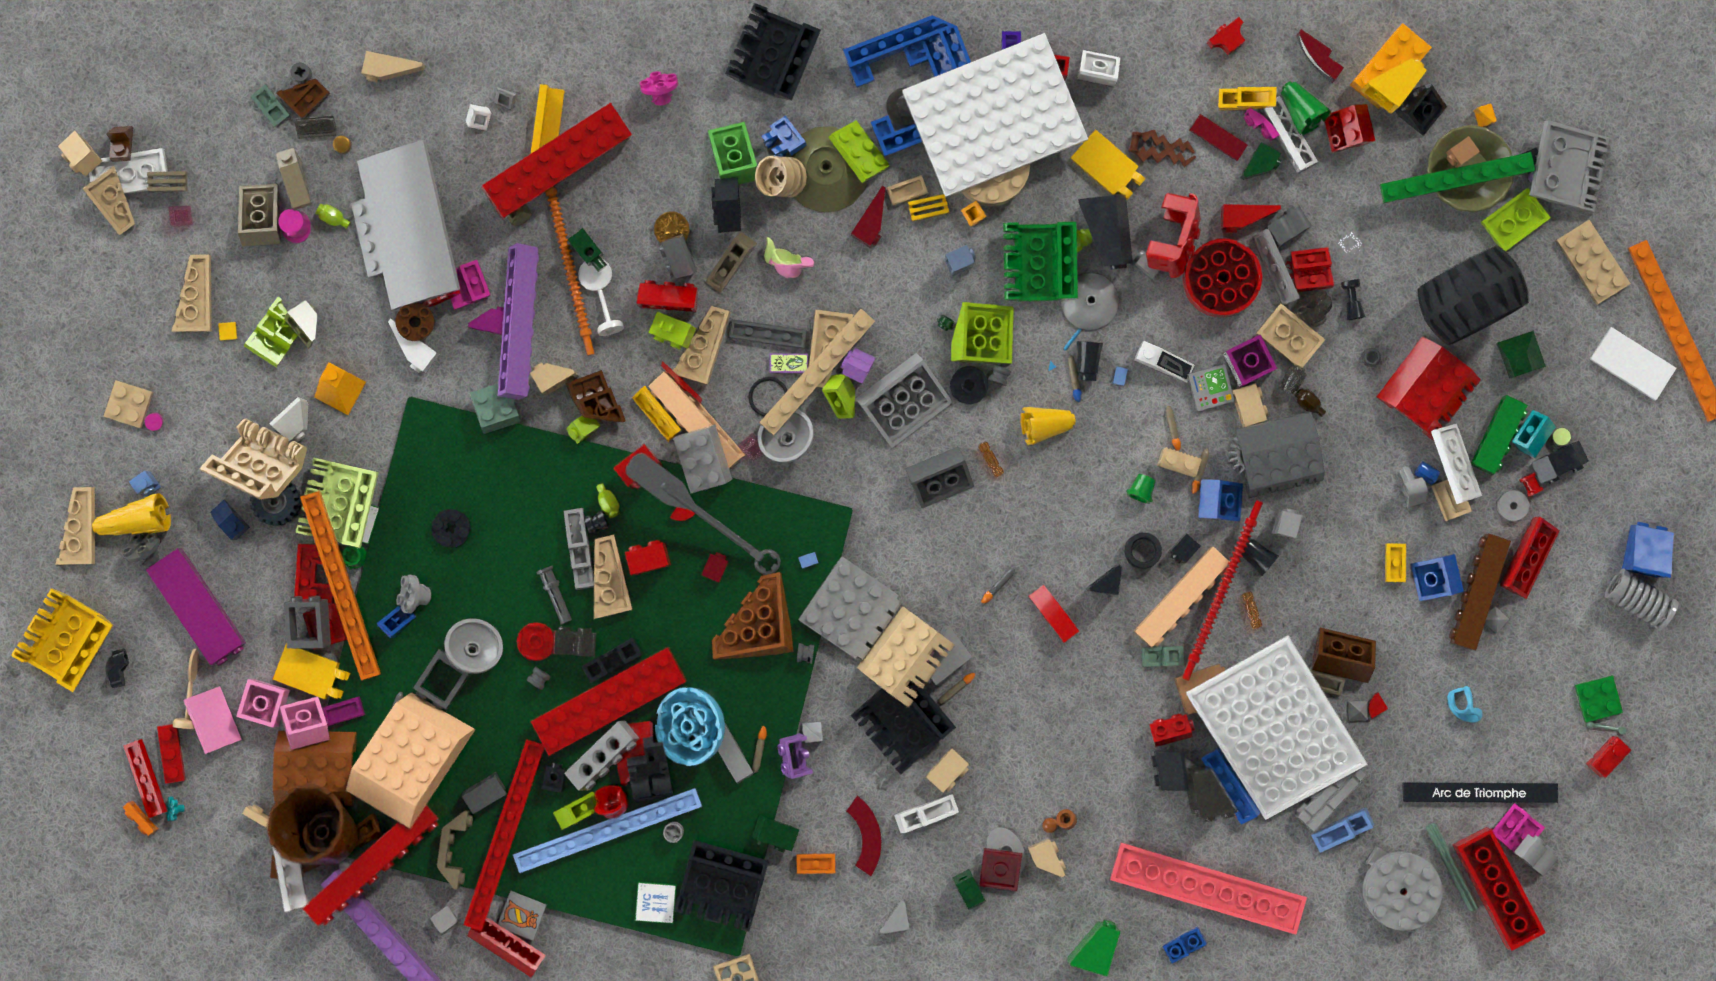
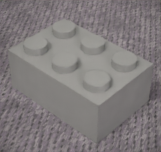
(702, 458)

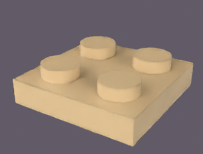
(128, 404)

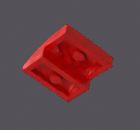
(1311, 269)

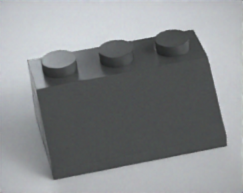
(940, 477)

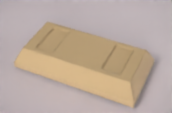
(907, 190)

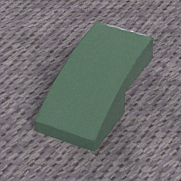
(270, 105)
(1162, 656)

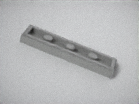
(1276, 267)

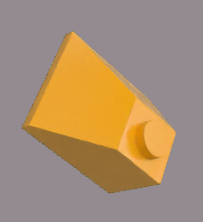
(339, 388)

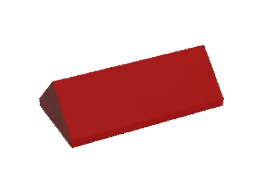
(1530, 557)

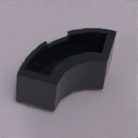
(1559, 462)

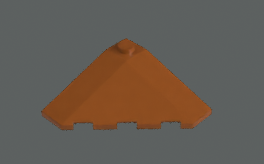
(759, 626)

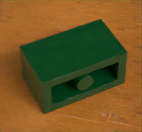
(775, 833)

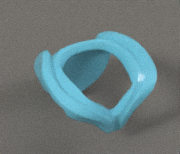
(1469, 714)

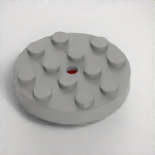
(1419, 894)

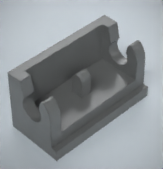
(484, 793)

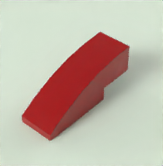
(1053, 613)

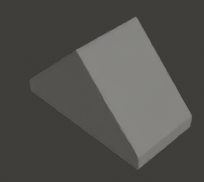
(896, 920)

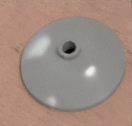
(1094, 315)
(776, 447)
(473, 635)

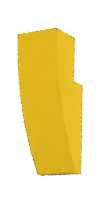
(1247, 97)

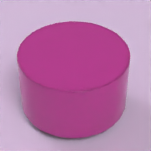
(154, 421)

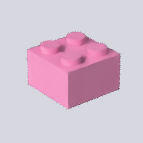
(262, 703)
(304, 723)

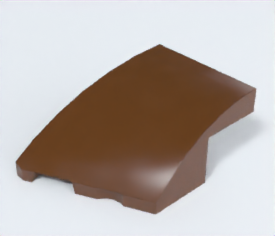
(595, 398)

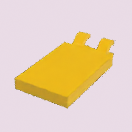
(1107, 165)
(309, 672)

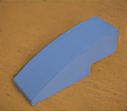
(1343, 830)

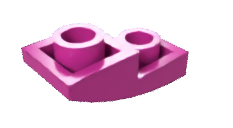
(1255, 120)

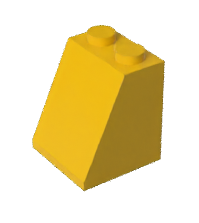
(1394, 86)

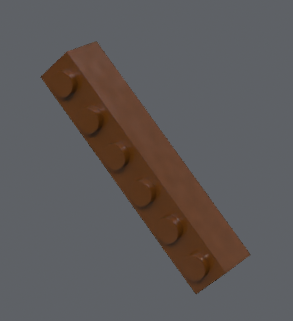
(1480, 591)

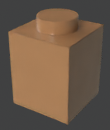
(1462, 152)

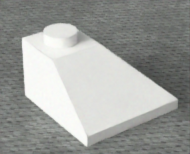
(293, 420)

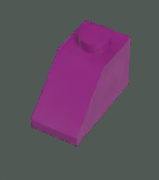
(490, 321)

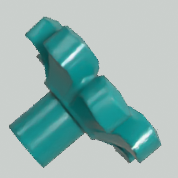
(173, 809)

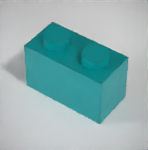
(1534, 433)

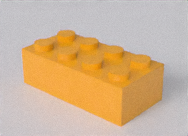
(1397, 49)

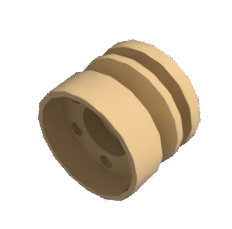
(780, 176)

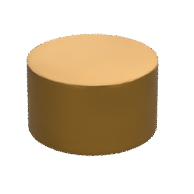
(342, 144)

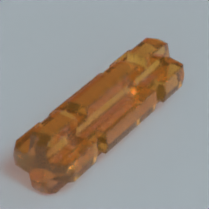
(991, 459)
(1252, 610)

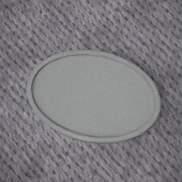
(1006, 840)

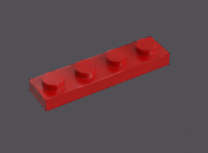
(145, 778)

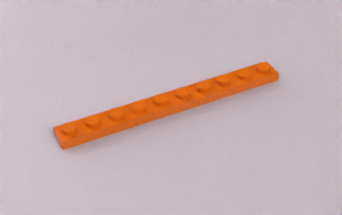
(1675, 327)
(340, 585)

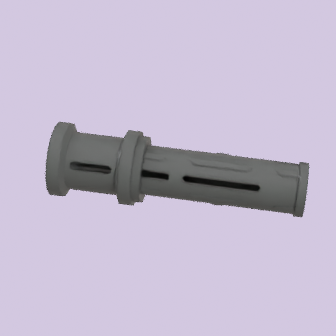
(551, 585)

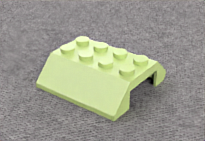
(347, 498)

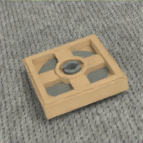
(737, 969)

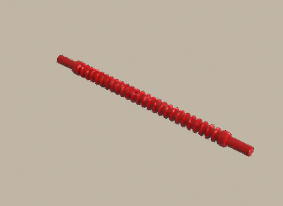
(1250, 524)

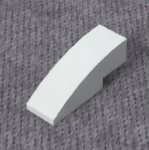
(926, 814)

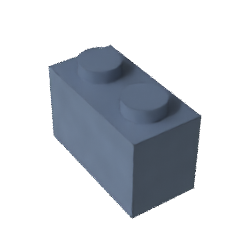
(960, 260)

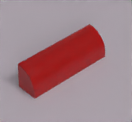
(508, 947)

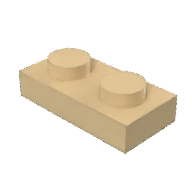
(255, 813)

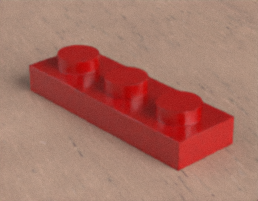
(171, 753)

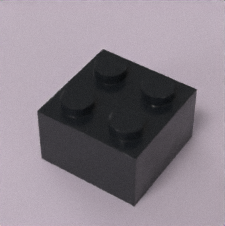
(726, 205)

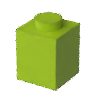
(582, 428)

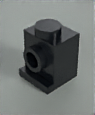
(548, 783)

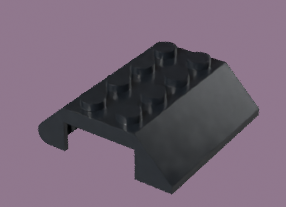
(773, 53)
(903, 728)
(722, 884)

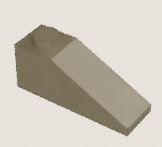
(294, 178)
(731, 261)

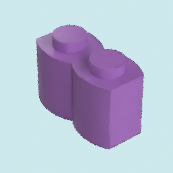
(857, 365)

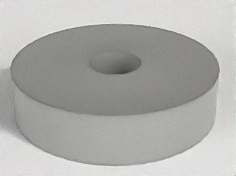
(1519, 499)

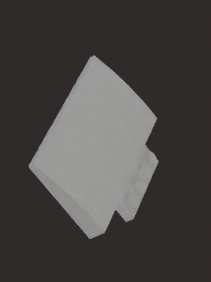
(404, 226)

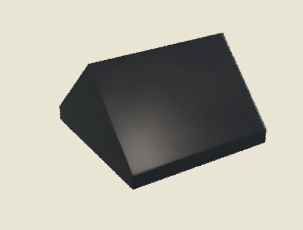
(1107, 583)

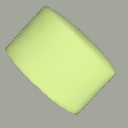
(1561, 437)

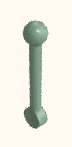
(1621, 730)

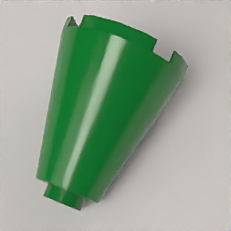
(1303, 108)

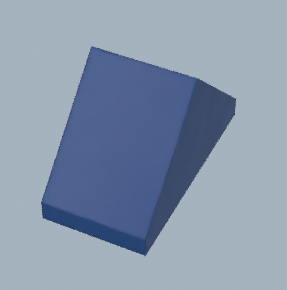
(395, 622)

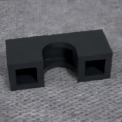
(612, 660)

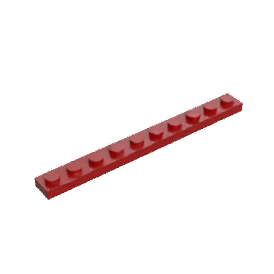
(504, 835)

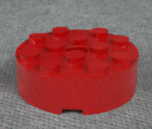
(1212, 295)

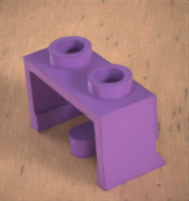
(800, 755)

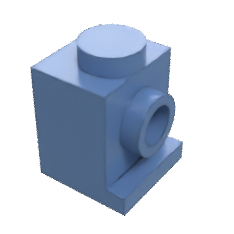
(145, 483)

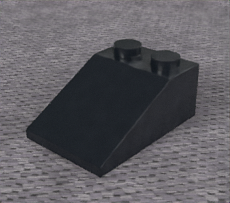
(1170, 770)

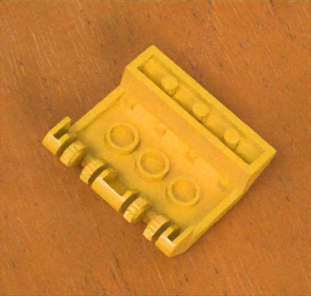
(64, 639)

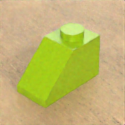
(840, 395)
(576, 810)

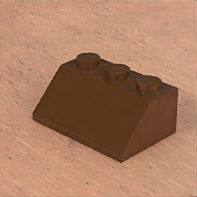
(1344, 655)

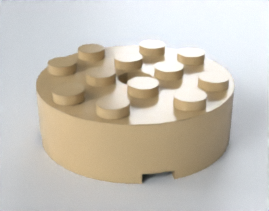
(999, 189)

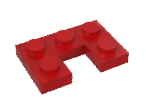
(306, 573)

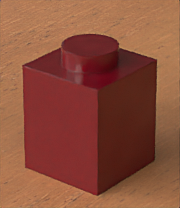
(715, 567)

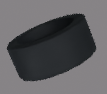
(1157, 550)

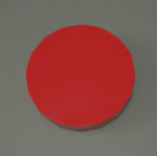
(535, 641)

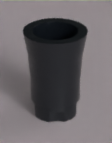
(1088, 360)
(1259, 556)

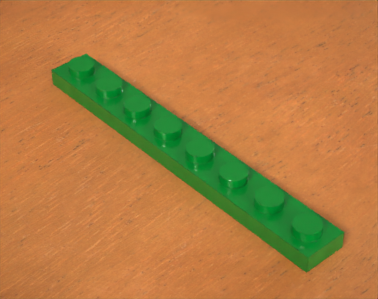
(1457, 177)

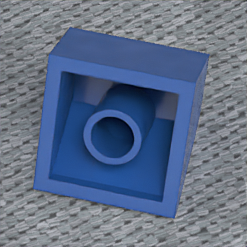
(1220, 500)
(1437, 577)

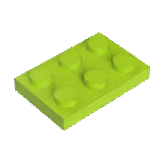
(859, 151)
(1515, 220)

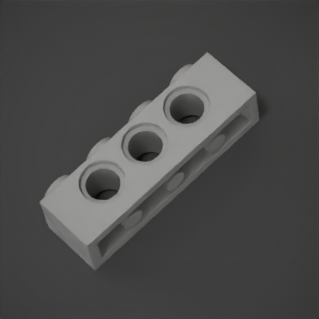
(578, 771)

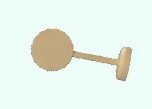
(186, 723)

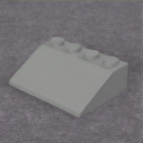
(904, 400)

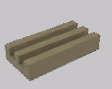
(151, 181)

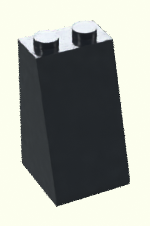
(1109, 228)

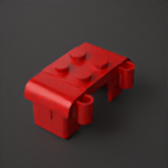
(1170, 257)

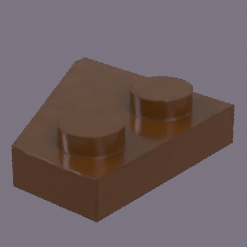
(304, 97)

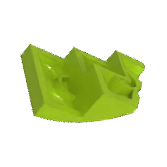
(272, 335)

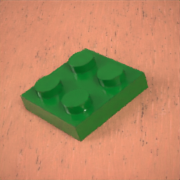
(1598, 698)

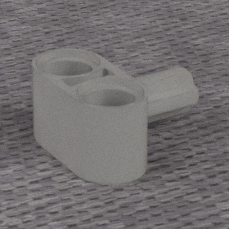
(1413, 489)

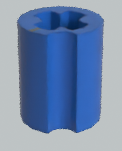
(1427, 472)

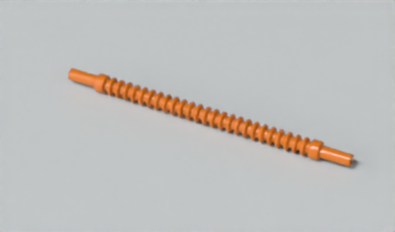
(585, 332)

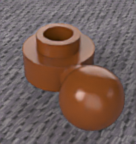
(1050, 825)

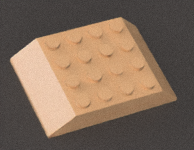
(408, 758)

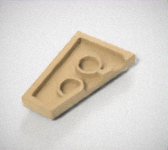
(110, 200)

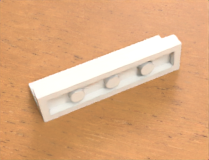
(1284, 137)
(291, 883)

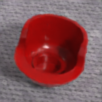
(611, 801)

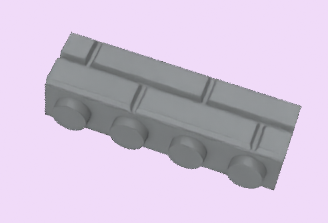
(1327, 800)

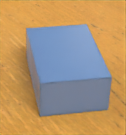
(1120, 376)
(808, 560)

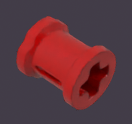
(1531, 484)

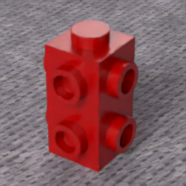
(1171, 730)

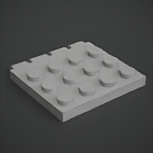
(850, 609)

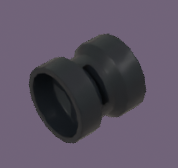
(597, 522)

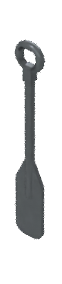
(674, 493)

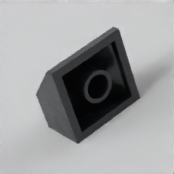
(1421, 108)

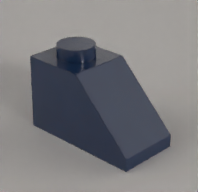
(229, 520)

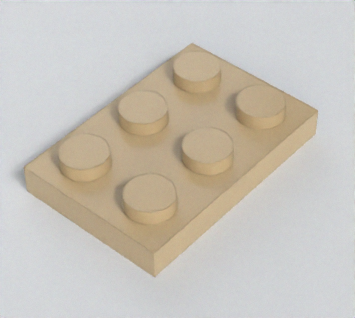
(1290, 336)

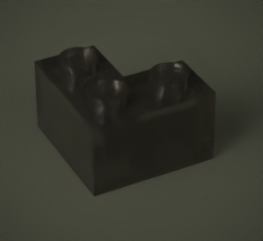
(573, 642)

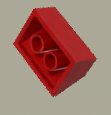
(667, 296)

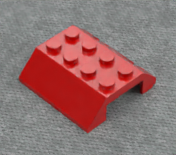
(1429, 386)

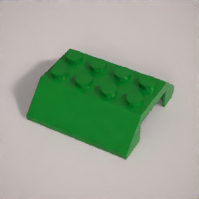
(1041, 262)

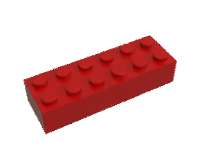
(1499, 888)

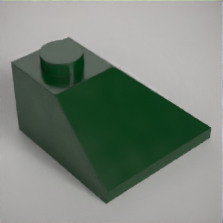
(1521, 354)

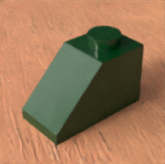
(1262, 162)

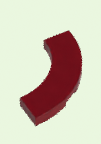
(870, 835)

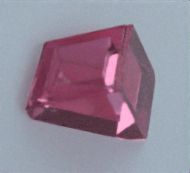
(180, 216)
(751, 447)

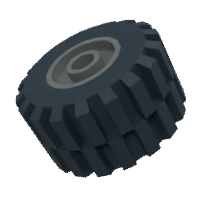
(278, 509)

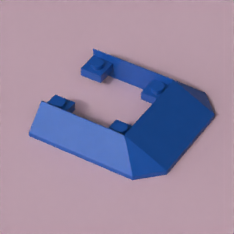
(921, 41)

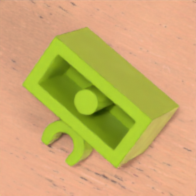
(672, 330)

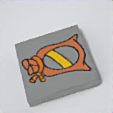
(522, 915)

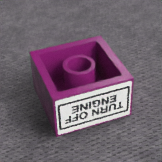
(1250, 360)

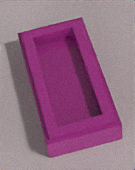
(343, 711)

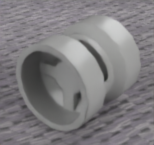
(673, 832)

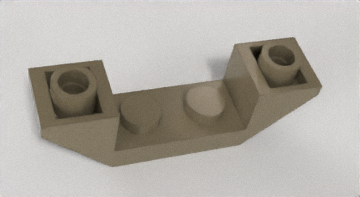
(452, 874)

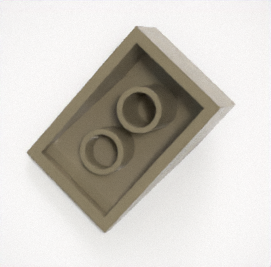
(259, 215)

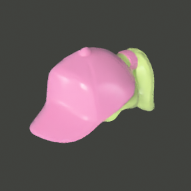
(786, 262)

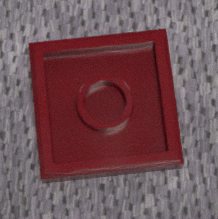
(1000, 869)

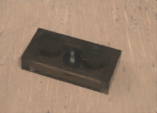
(315, 127)

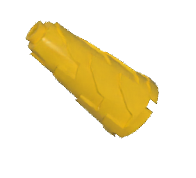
(137, 517)

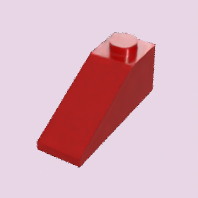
(1238, 216)

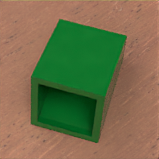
(1096, 948)

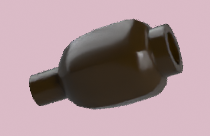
(1309, 401)

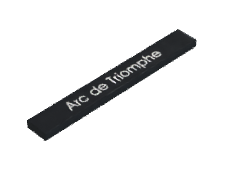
(1480, 792)

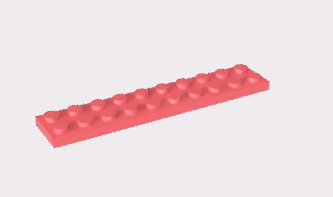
(1208, 888)

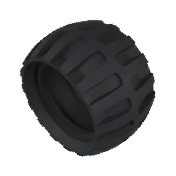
(1473, 295)

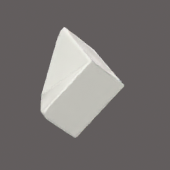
(478, 117)

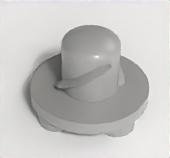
(412, 594)

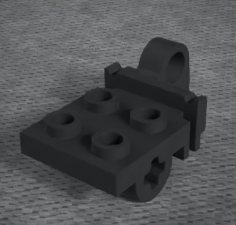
(650, 773)

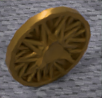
(670, 225)

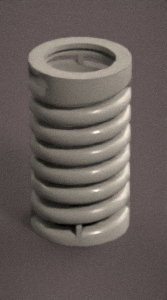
(1642, 600)

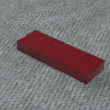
(1218, 137)

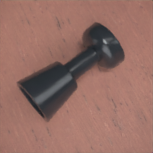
(1354, 307)

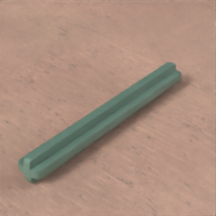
(1452, 867)

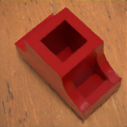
(1228, 37)

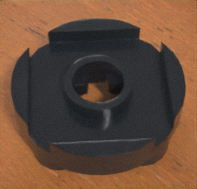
(959, 380)
(441, 523)

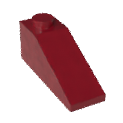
(869, 225)

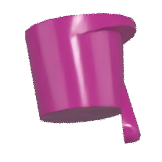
(295, 225)

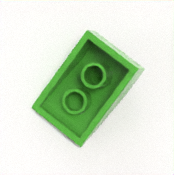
(733, 152)

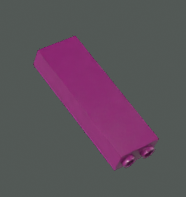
(196, 607)

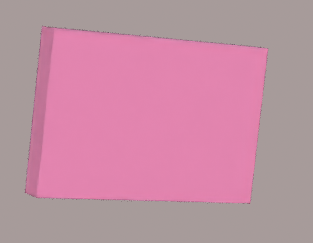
(212, 720)

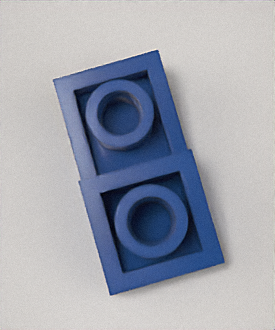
(1184, 944)

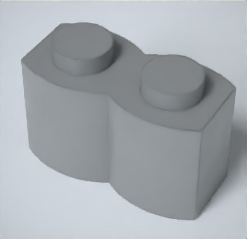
(1536, 855)

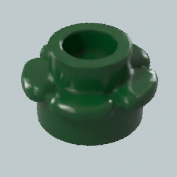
(945, 322)

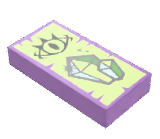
(788, 363)

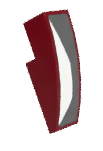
(1318, 56)

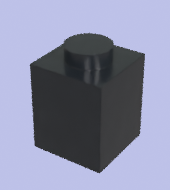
(1184, 549)

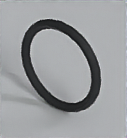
(757, 383)

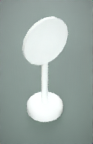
(596, 281)

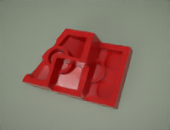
(643, 730)

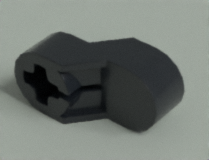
(120, 662)

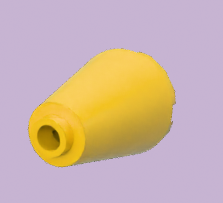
(1045, 423)

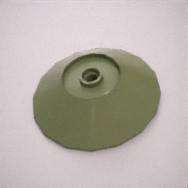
(830, 188)
(1476, 196)

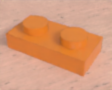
(134, 813)
(815, 863)

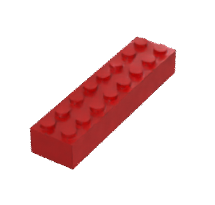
(556, 161)
(608, 701)
(367, 867)

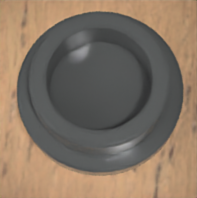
(1371, 357)

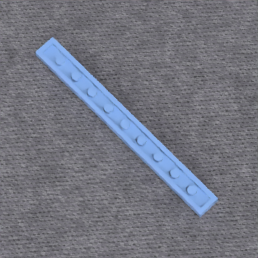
(607, 830)

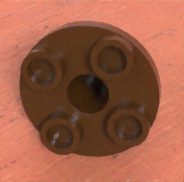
(414, 322)

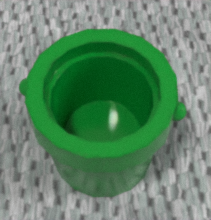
(1142, 489)
(354, 556)

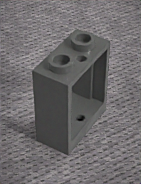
(322, 618)
(424, 693)

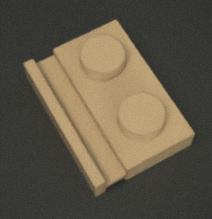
(1447, 501)

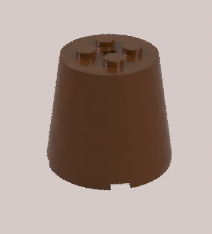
(301, 821)

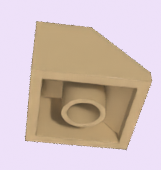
(551, 377)

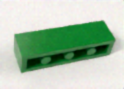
(1499, 434)

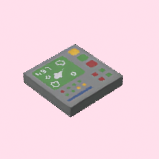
(1210, 387)

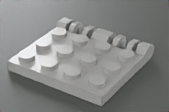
(1566, 166)

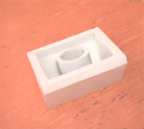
(1099, 68)

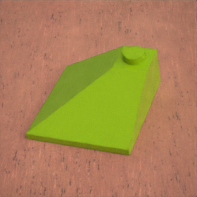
(983, 334)

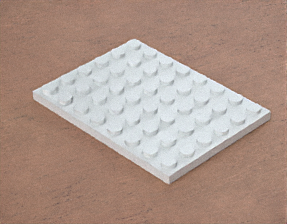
(995, 115)
(1276, 727)

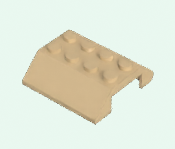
(258, 461)
(903, 654)

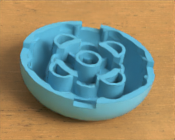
(678, 723)

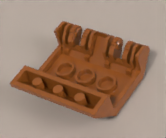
(318, 764)

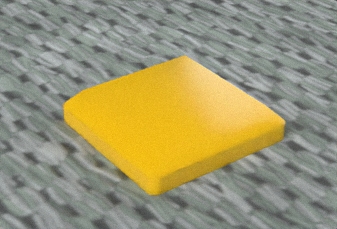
(227, 331)

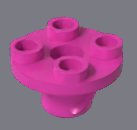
(659, 87)

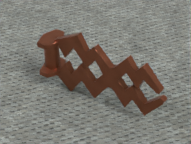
(1168, 151)

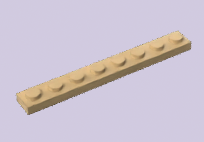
(817, 372)

